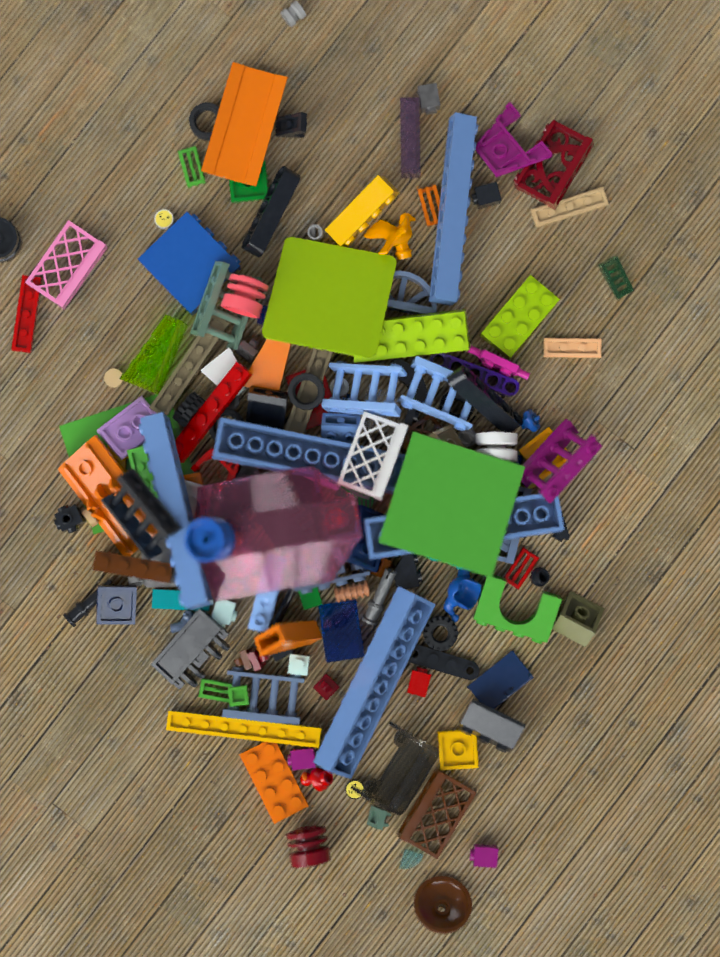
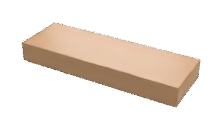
(572, 347)

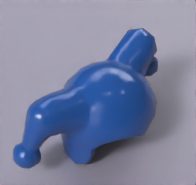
(462, 593)

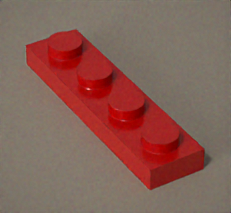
(26, 316)

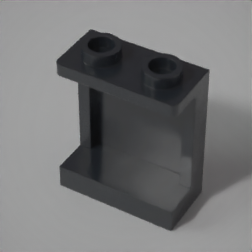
(267, 407)

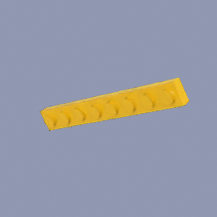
(243, 729)

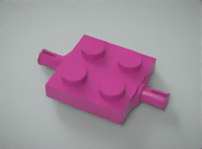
(504, 366)

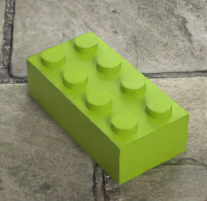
(519, 317)

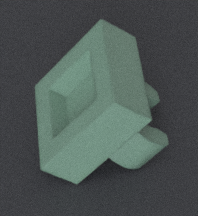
(377, 817)

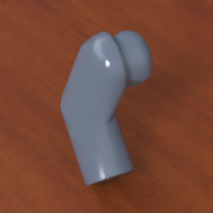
(176, 627)

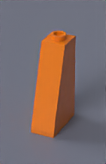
(270, 365)
(287, 637)

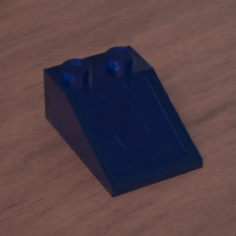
(341, 631)

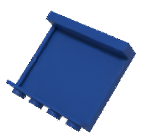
(185, 259)

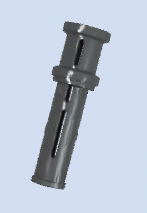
(376, 604)

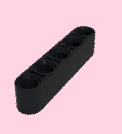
(270, 211)
(484, 399)

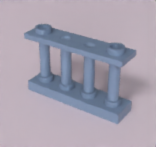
(271, 713)

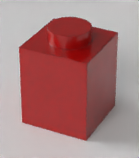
(419, 682)

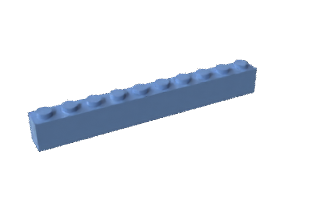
(453, 209)

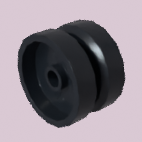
(9, 241)

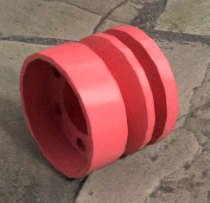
(244, 297)

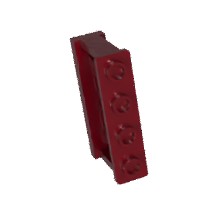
(572, 167)

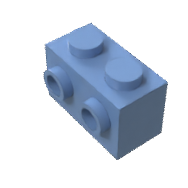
(340, 427)

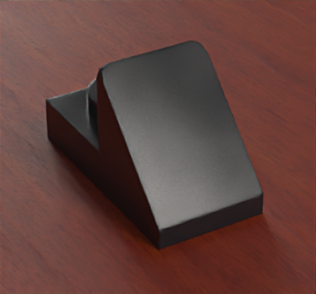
(291, 125)

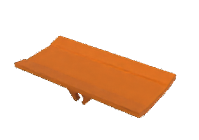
(244, 124)
(94, 475)

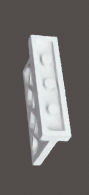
(389, 460)

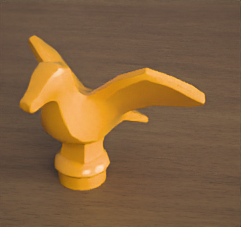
(394, 235)

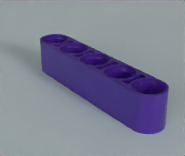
(484, 373)

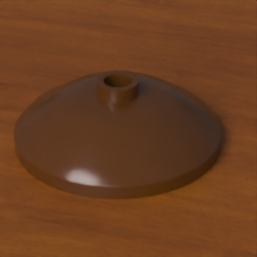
(445, 893)

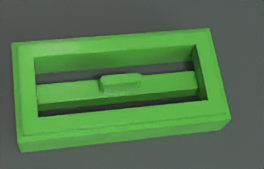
(196, 182)
(216, 682)

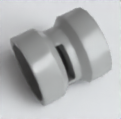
(293, 13)

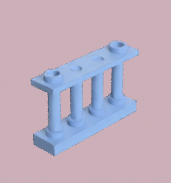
(438, 375)
(371, 406)
(263, 611)

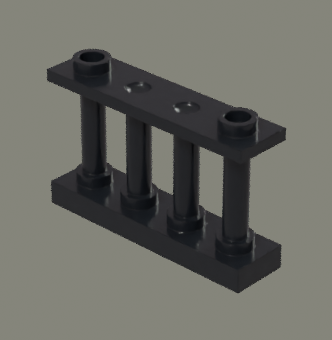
(149, 505)

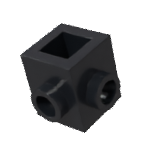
(75, 515)

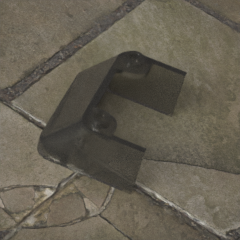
(403, 774)

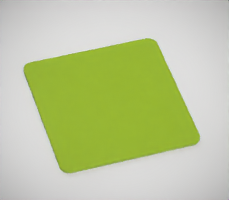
(329, 297)

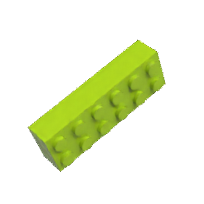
(422, 335)

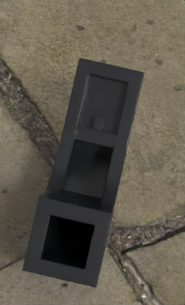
(420, 394)

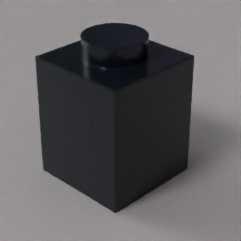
(486, 195)

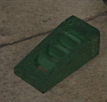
(610, 280)

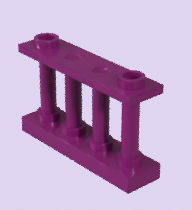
(549, 450)

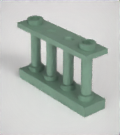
(207, 309)

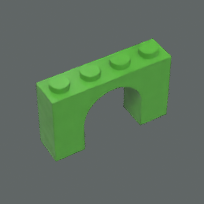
(536, 627)

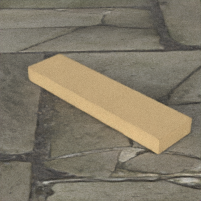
(570, 207)

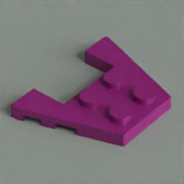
(502, 151)

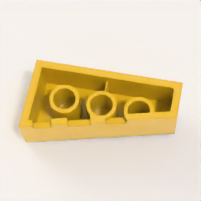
(362, 210)

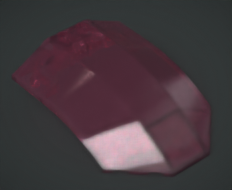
(287, 527)

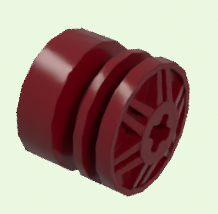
(308, 846)

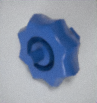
(530, 421)

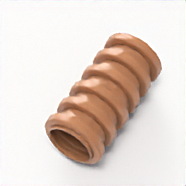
(352, 591)

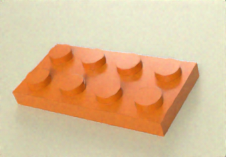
(274, 780)

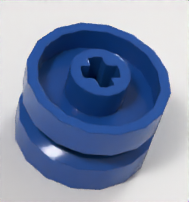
(210, 539)

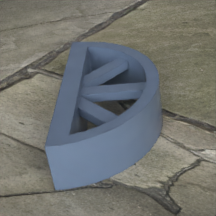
(410, 306)

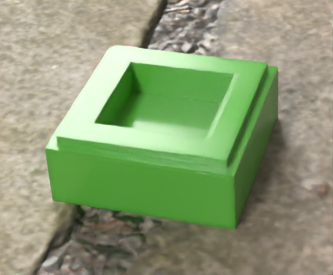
(238, 695)

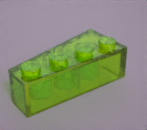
(156, 356)

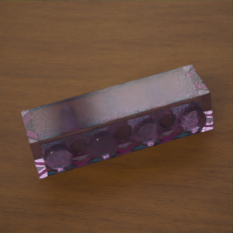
(410, 137)

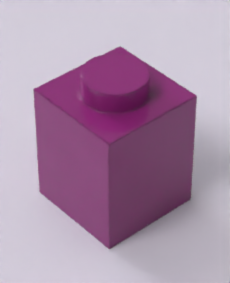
(301, 758)
(484, 855)

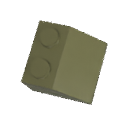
(578, 619)

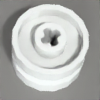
(496, 443)

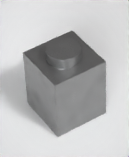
(428, 98)

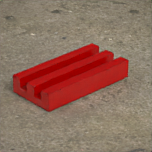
(529, 554)

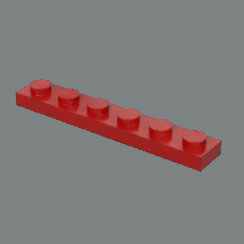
(211, 410)

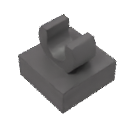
(248, 351)

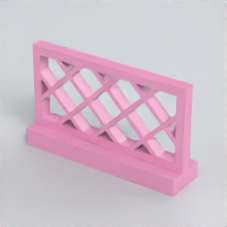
(81, 273)

